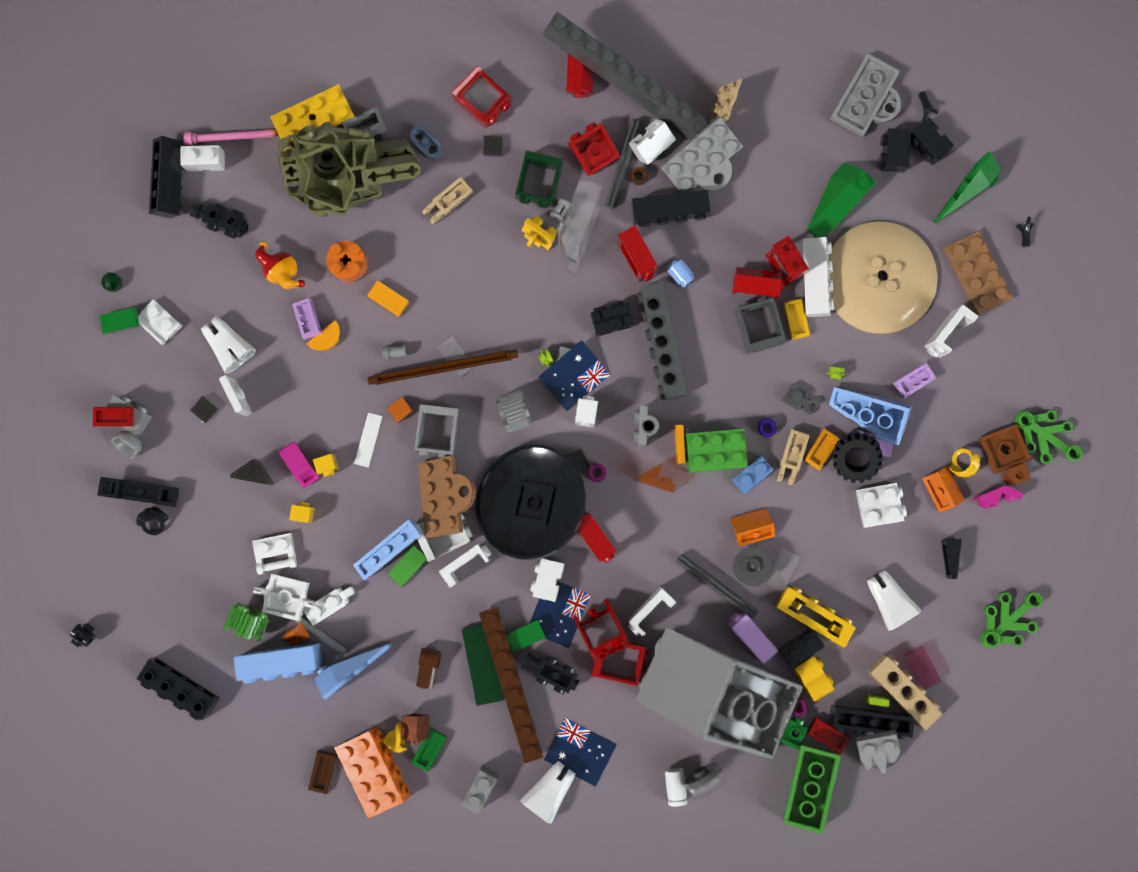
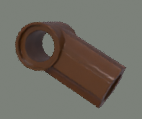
(428, 662)

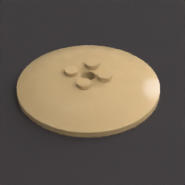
(877, 304)

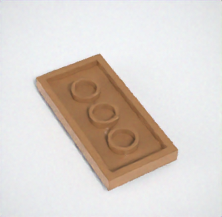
(978, 273)

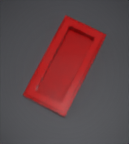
(113, 416)
(827, 735)

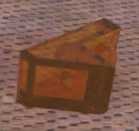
(651, 478)

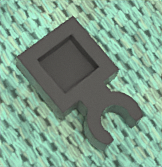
(797, 397)

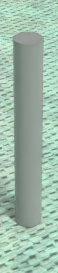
(323, 637)

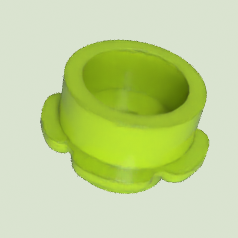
(546, 357)
(836, 372)

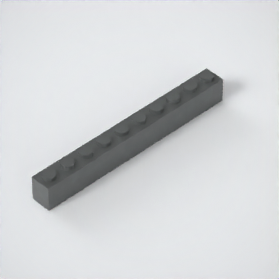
(624, 76)

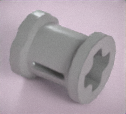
(556, 214)

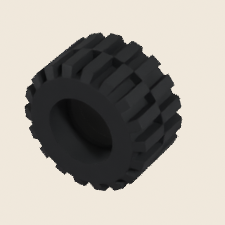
(861, 472)

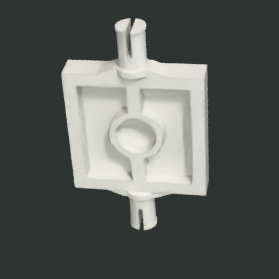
(285, 597)

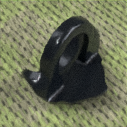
(149, 514)

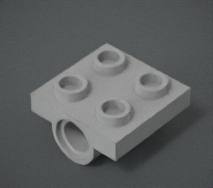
(640, 417)

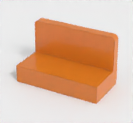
(943, 489)
(753, 527)

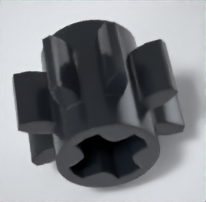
(82, 635)

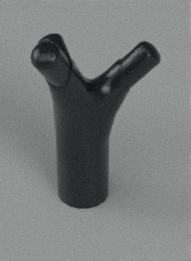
(926, 105)
(1026, 232)

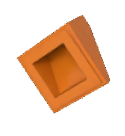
(400, 410)

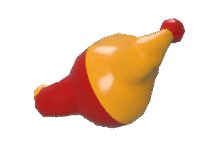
(278, 267)

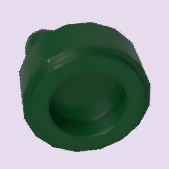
(111, 282)

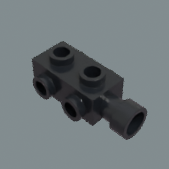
(222, 220)
(554, 675)

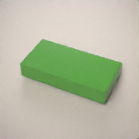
(407, 566)

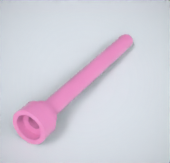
(191, 138)

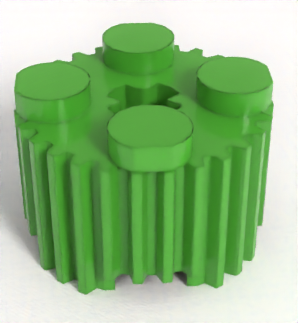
(246, 622)

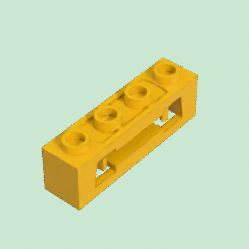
(843, 632)

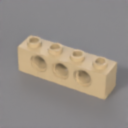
(923, 717)

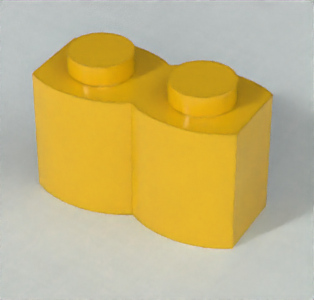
(813, 678)

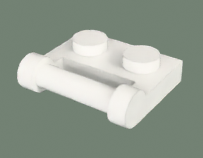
(273, 547)

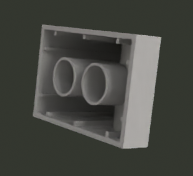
(718, 695)

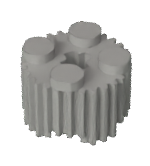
(513, 411)

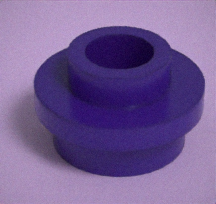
(773, 427)

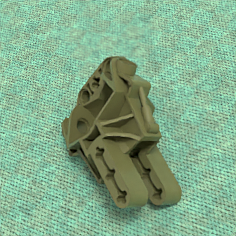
(353, 178)

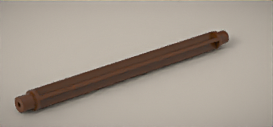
(443, 367)

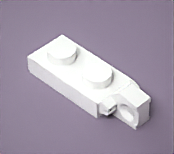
(329, 604)

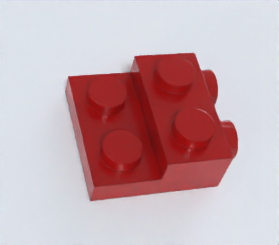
(593, 148)

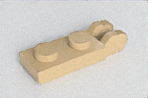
(448, 199)
(793, 454)

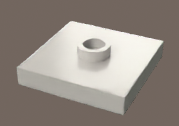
(235, 395)

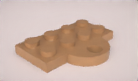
(443, 497)

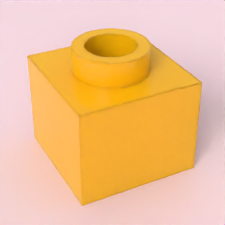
(326, 465)
(302, 512)

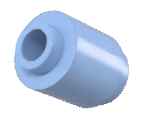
(680, 273)

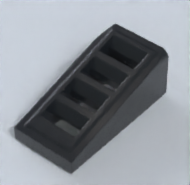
(951, 554)

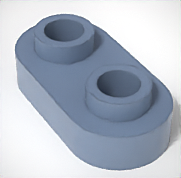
(426, 143)

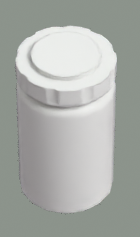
(676, 787)

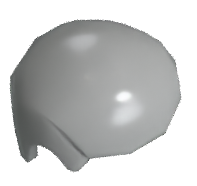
(127, 443)

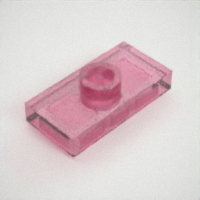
(923, 667)

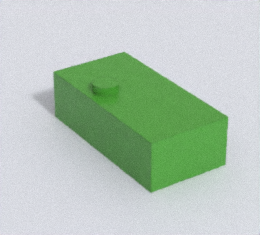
(811, 788)

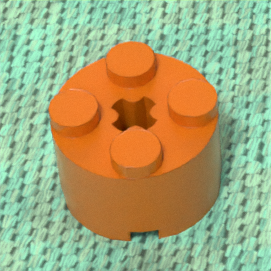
(339, 254)

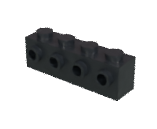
(166, 177)
(670, 207)
(177, 688)
(870, 721)

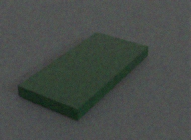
(481, 666)

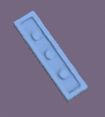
(387, 549)

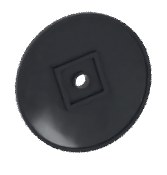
(506, 496)

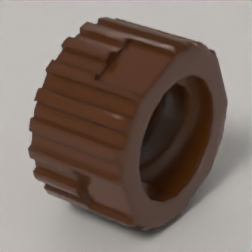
(639, 170)

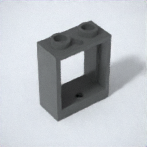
(763, 302)

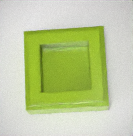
(877, 700)

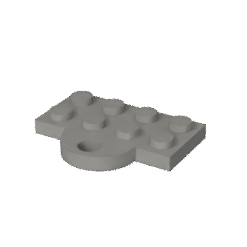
(867, 97)
(703, 158)

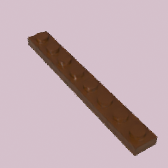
(511, 685)

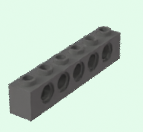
(656, 293)

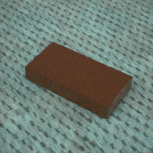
(322, 772)

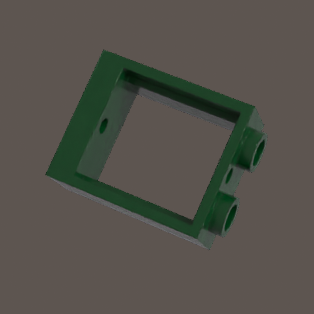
(542, 161)

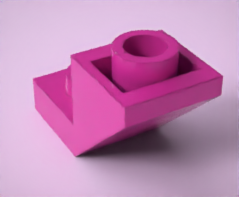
(298, 464)
(992, 497)

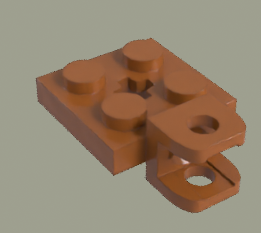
(1011, 463)

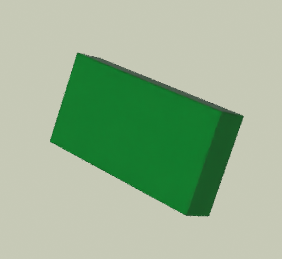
(119, 320)
(525, 636)
(429, 750)

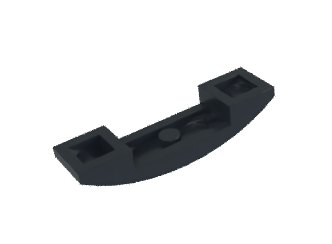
(138, 491)

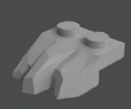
(878, 749)

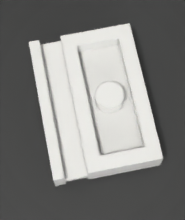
(158, 322)

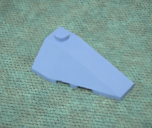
(876, 414)
(337, 675)

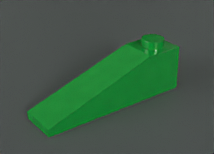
(981, 176)
(842, 193)

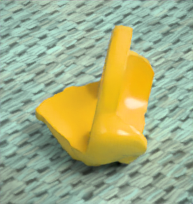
(971, 470)
(394, 741)

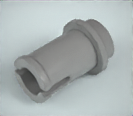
(393, 352)

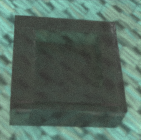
(493, 146)
(204, 409)

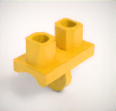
(537, 235)

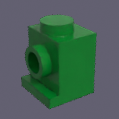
(794, 741)

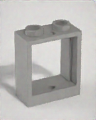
(439, 411)

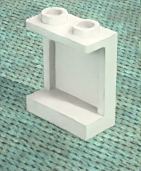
(960, 316)
(440, 546)
(448, 571)
(646, 608)

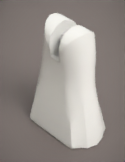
(227, 345)
(892, 601)
(548, 793)

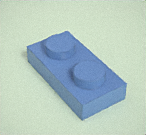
(752, 475)

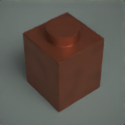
(415, 728)

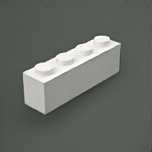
(817, 278)

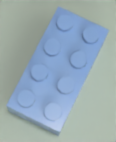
(277, 662)

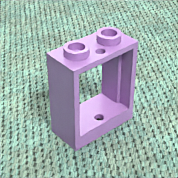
(752, 637)

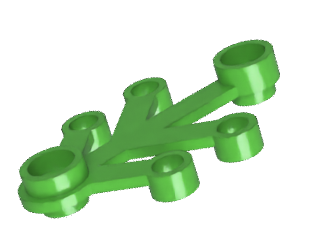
(1045, 434)
(1007, 621)

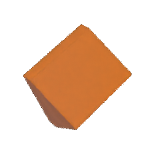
(296, 634)

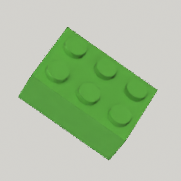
(715, 450)

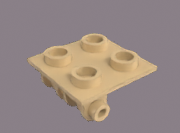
(726, 98)

